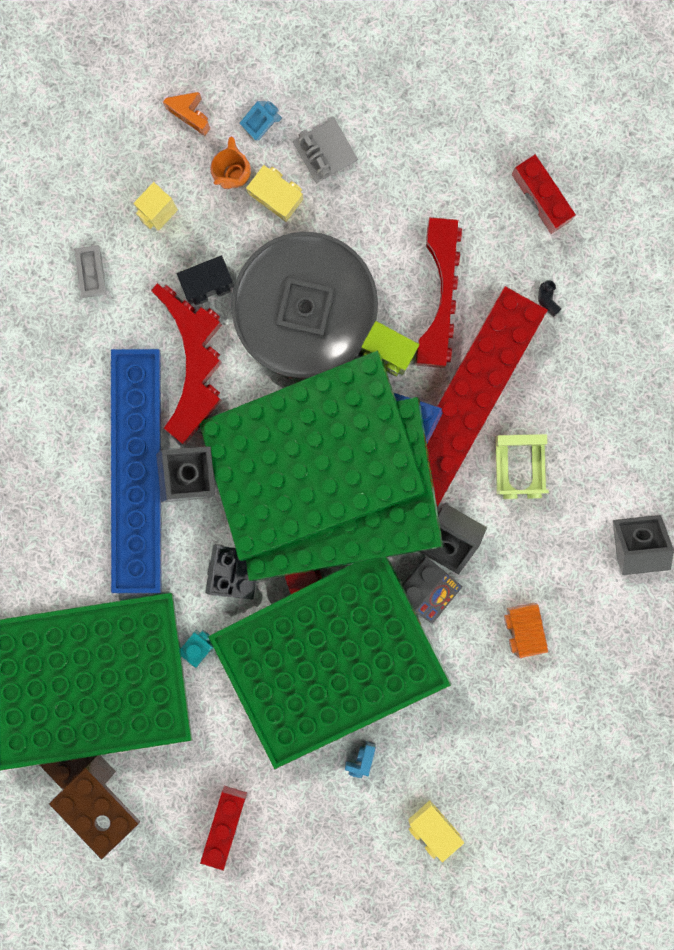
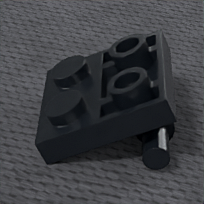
(228, 574)

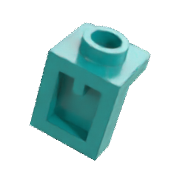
(196, 648)

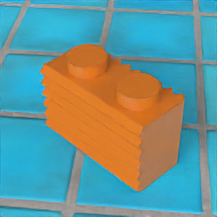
(526, 630)

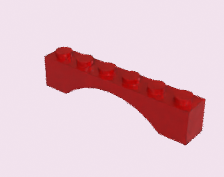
(441, 243)

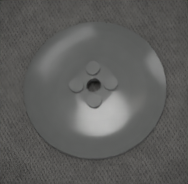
(295, 271)

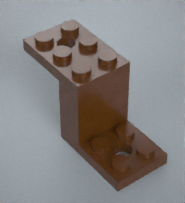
(86, 798)

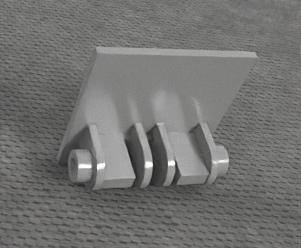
(325, 150)

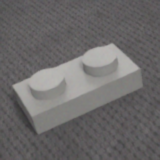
(90, 271)

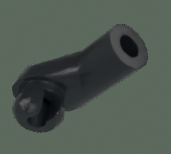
(545, 297)

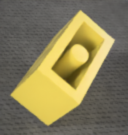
(275, 192)
(155, 207)
(435, 831)

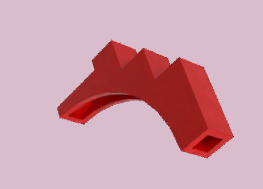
(196, 331)

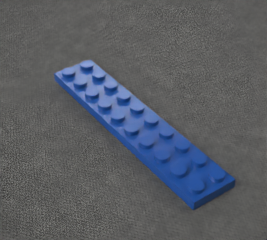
(134, 471)

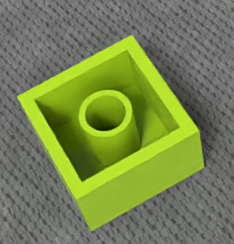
(394, 348)

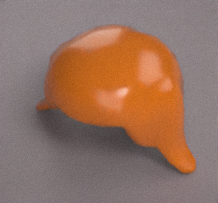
(239, 169)

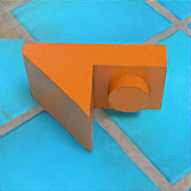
(183, 107)

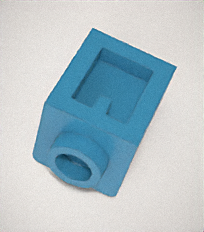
(260, 119)
(364, 756)

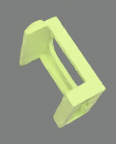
(538, 483)

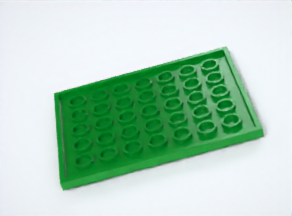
(312, 456)
(382, 534)
(329, 660)
(91, 682)

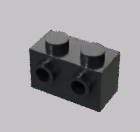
(205, 280)

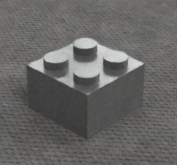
(185, 474)

